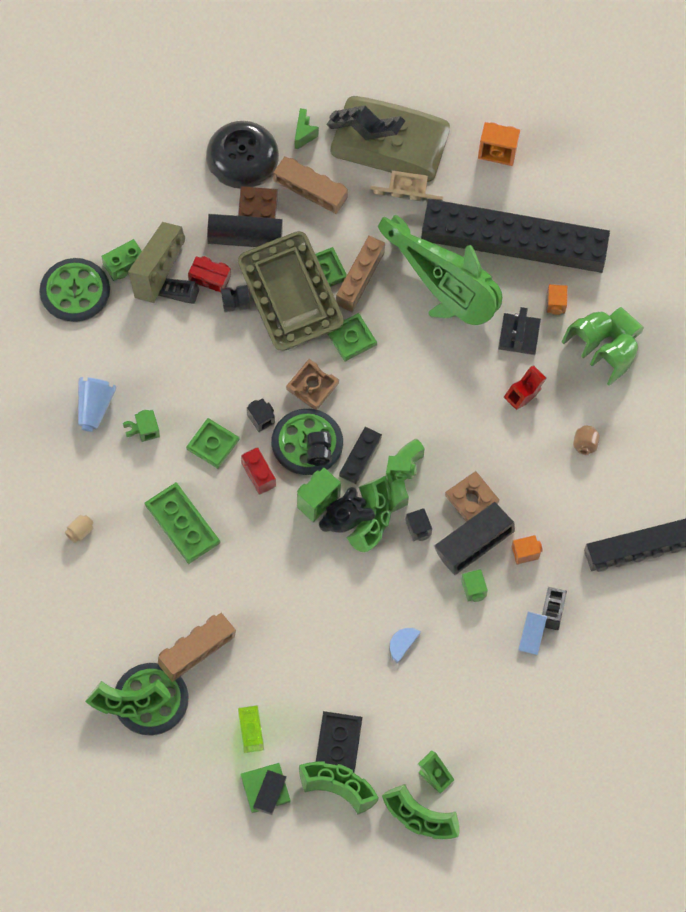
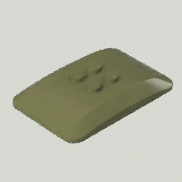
(413, 150)
(290, 291)

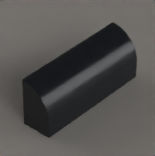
(242, 230)
(475, 538)

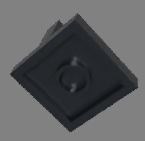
(519, 332)

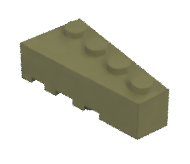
(156, 261)

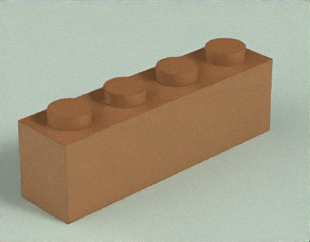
(310, 184)
(360, 273)
(196, 646)

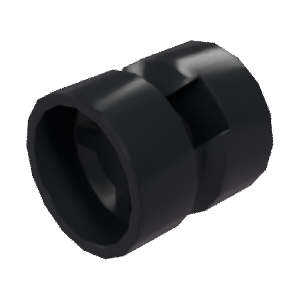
(235, 298)
(318, 448)

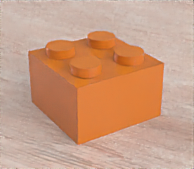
(498, 143)

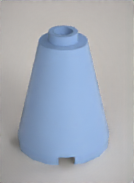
(93, 401)

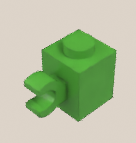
(145, 425)

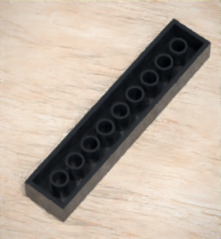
(515, 235)

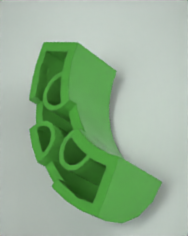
(398, 492)
(370, 532)
(128, 703)
(339, 781)
(418, 818)

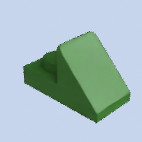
(304, 132)
(435, 772)

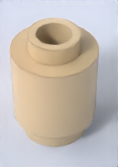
(79, 528)

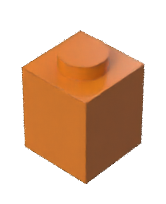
(557, 299)
(526, 549)

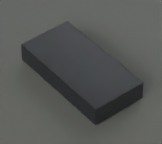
(269, 792)

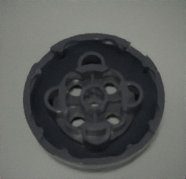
(241, 171)

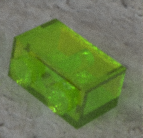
(250, 729)

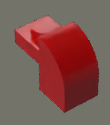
(525, 389)

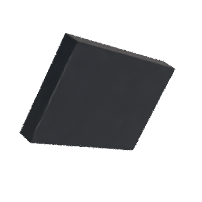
(339, 739)

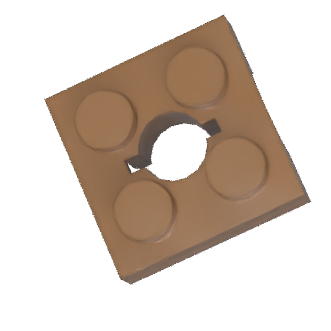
(316, 395)
(476, 486)

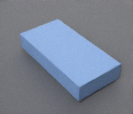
(532, 633)

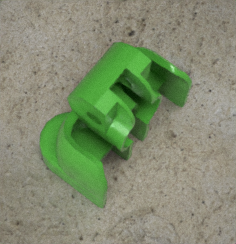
(597, 327)

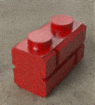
(209, 273)
(258, 470)

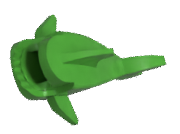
(453, 279)

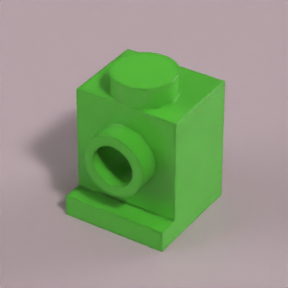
(400, 468)

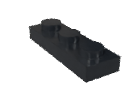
(360, 455)

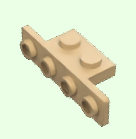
(406, 184)

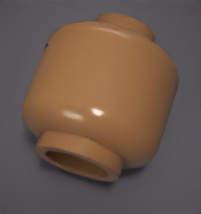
(586, 439)

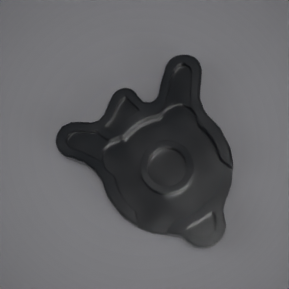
(346, 513)

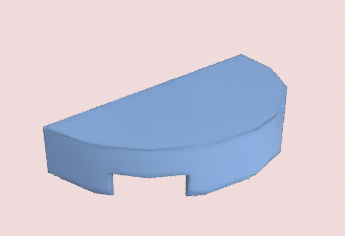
(402, 642)

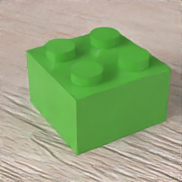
(318, 494)

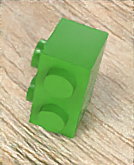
(121, 259)

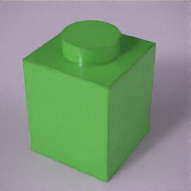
(474, 585)

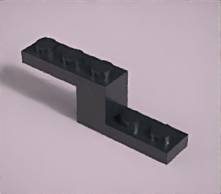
(365, 122)

